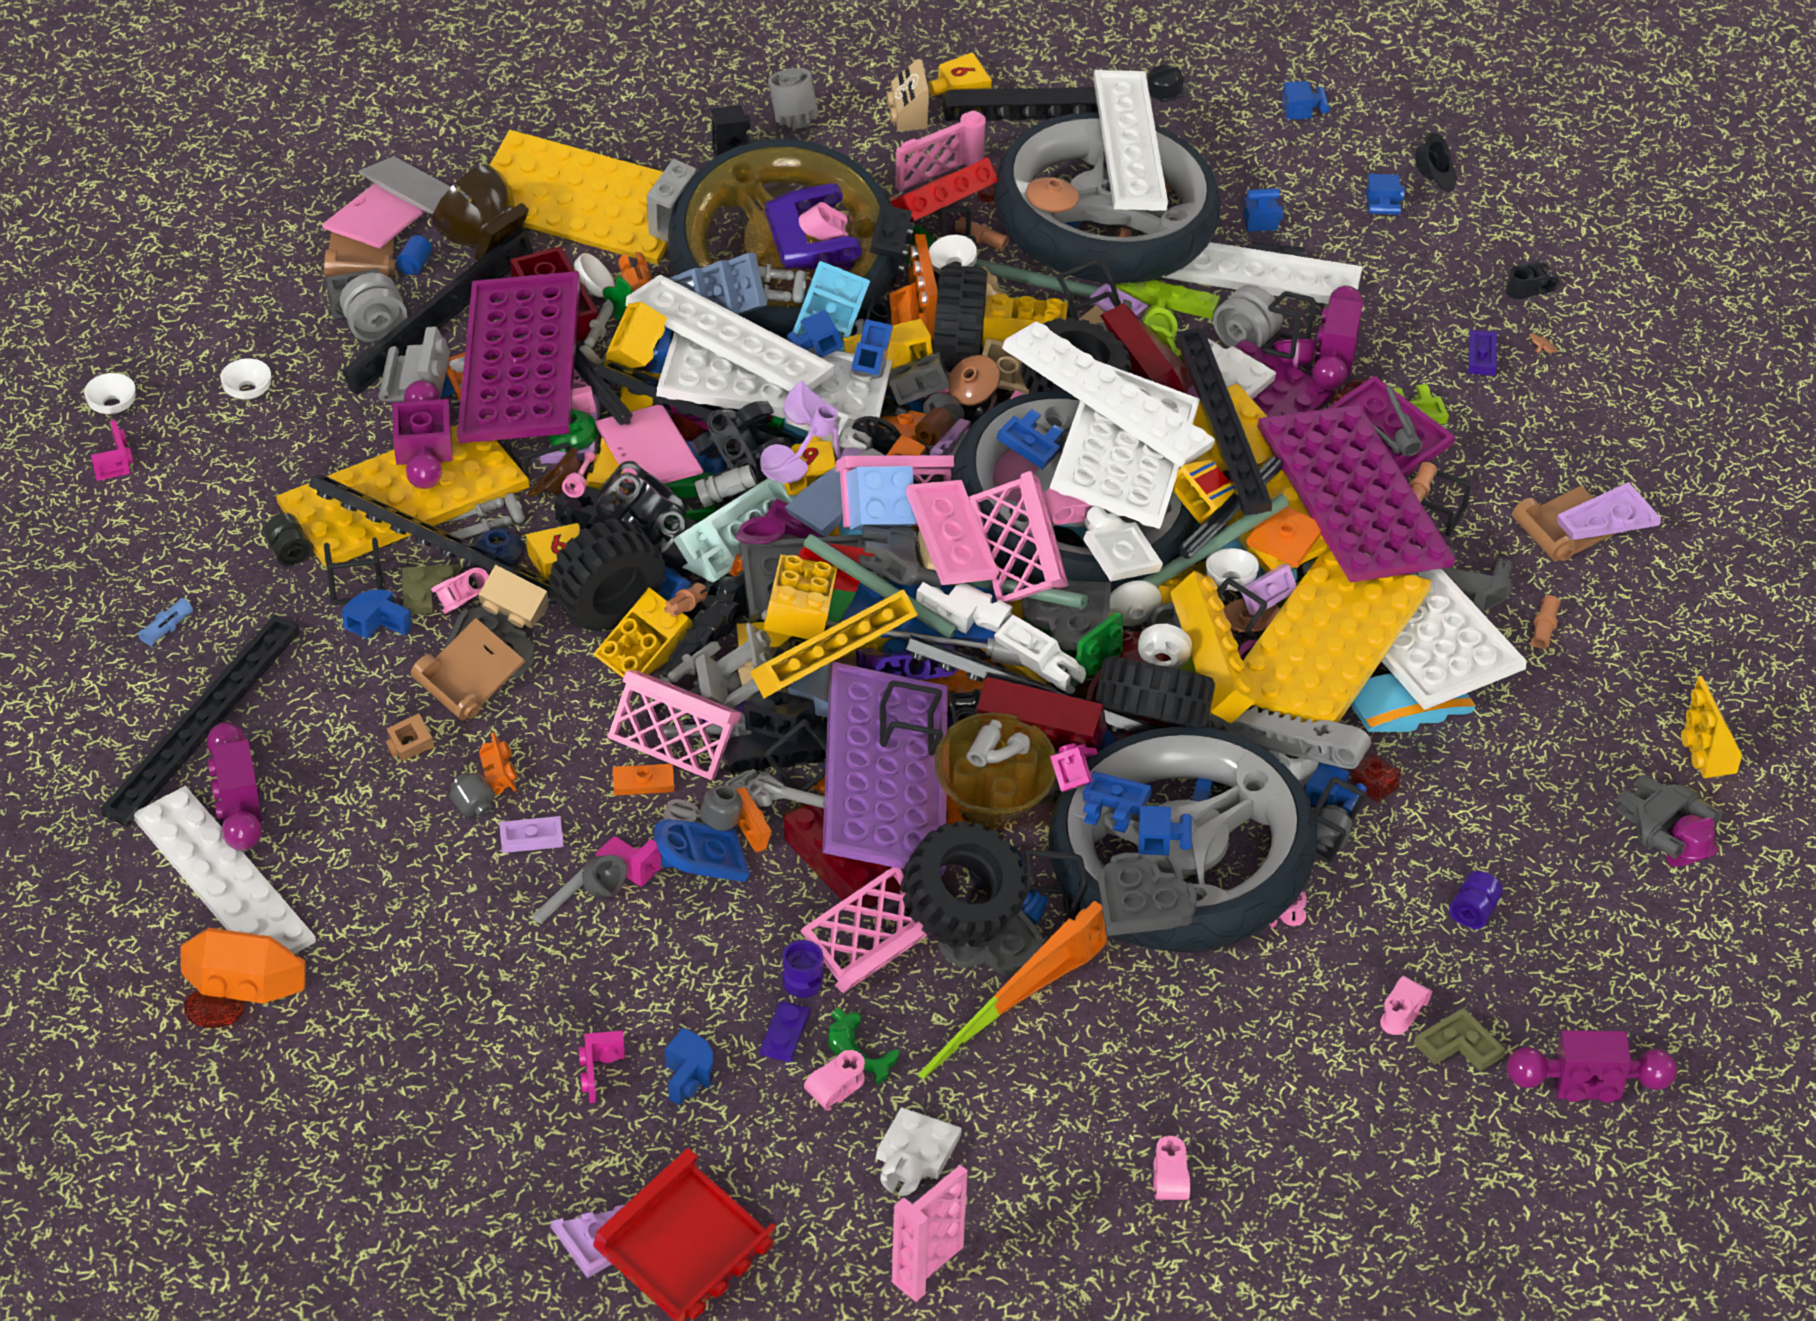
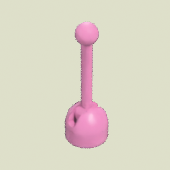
(577, 478)

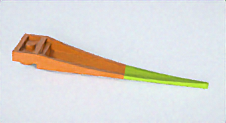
(1066, 950)

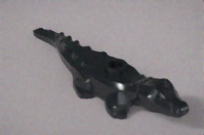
(708, 624)

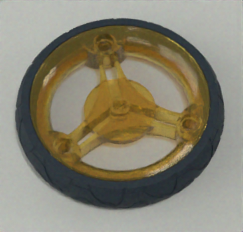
(739, 178)

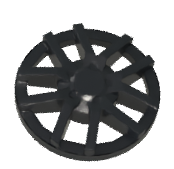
(881, 437)

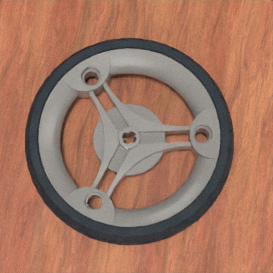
(1172, 235)
(976, 465)
(1259, 791)

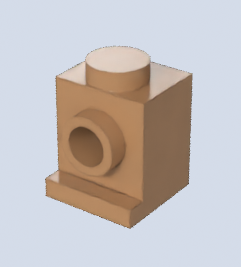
(409, 729)

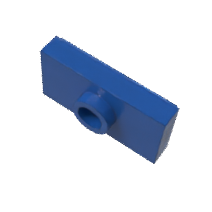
(672, 584)

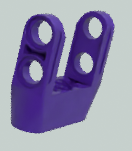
(791, 240)
(874, 660)

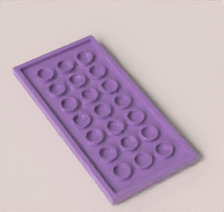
(879, 796)

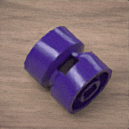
(1476, 899)
(802, 968)

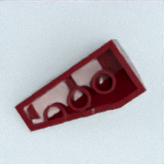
(1147, 352)

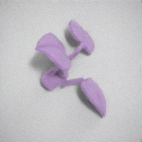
(800, 408)

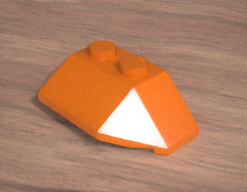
(241, 966)

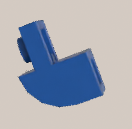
(872, 349)
(375, 608)
(693, 1063)

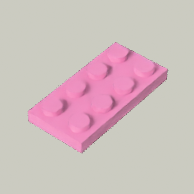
(951, 532)

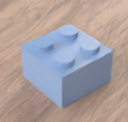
(879, 497)

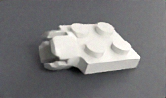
(1242, 369)
(1119, 546)
(915, 1150)

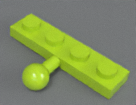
(1172, 297)

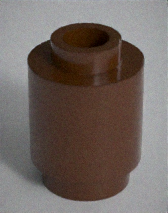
(934, 426)

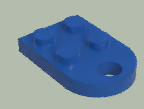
(703, 850)

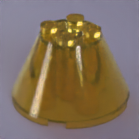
(999, 790)

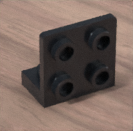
(893, 236)

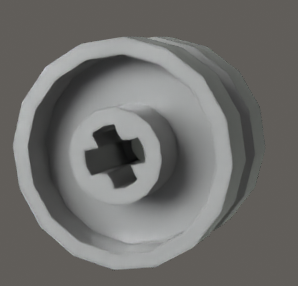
(372, 306)
(1247, 317)

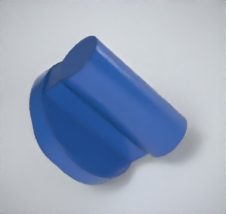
(1034, 906)

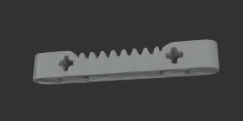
(1341, 747)

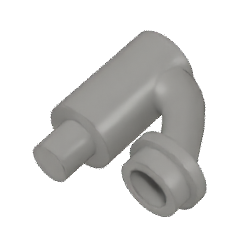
(983, 748)

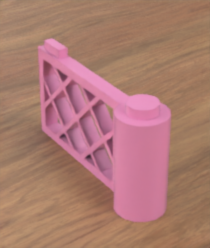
(967, 146)

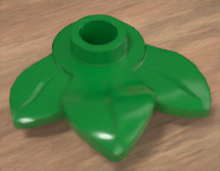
(617, 296)

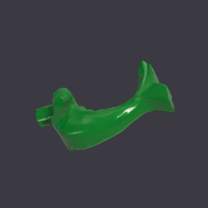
(842, 1039)

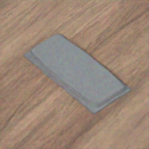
(407, 183)

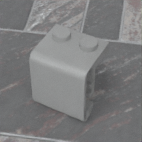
(421, 362)

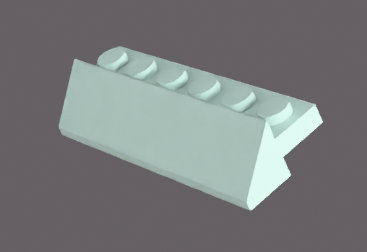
(712, 543)

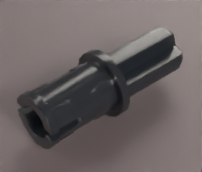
(1283, 249)

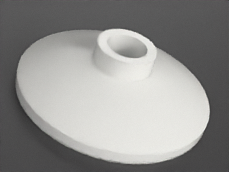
(1135, 601)

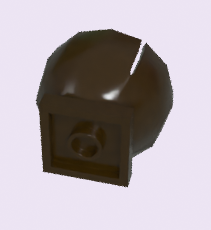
(485, 218)

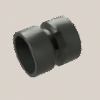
(287, 539)

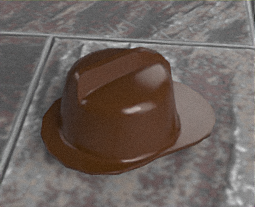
(553, 479)

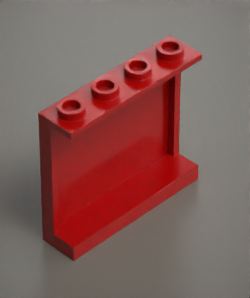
(947, 189)
(682, 1239)

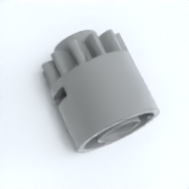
(793, 97)

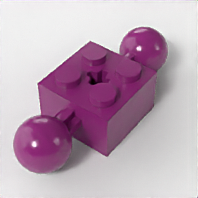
(1338, 338)
(422, 433)
(234, 786)
(1591, 1066)

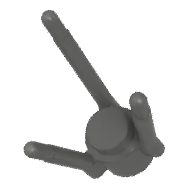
(1406, 438)

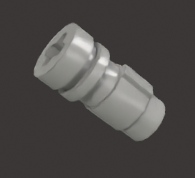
(725, 485)

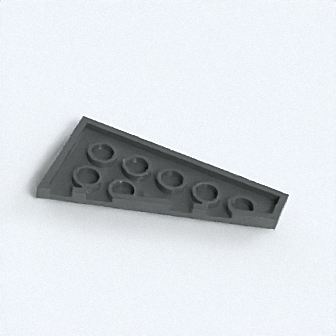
(761, 564)

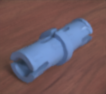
(178, 611)

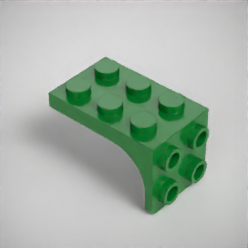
(1097, 644)

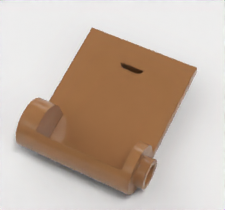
(353, 256)
(1542, 524)
(466, 671)

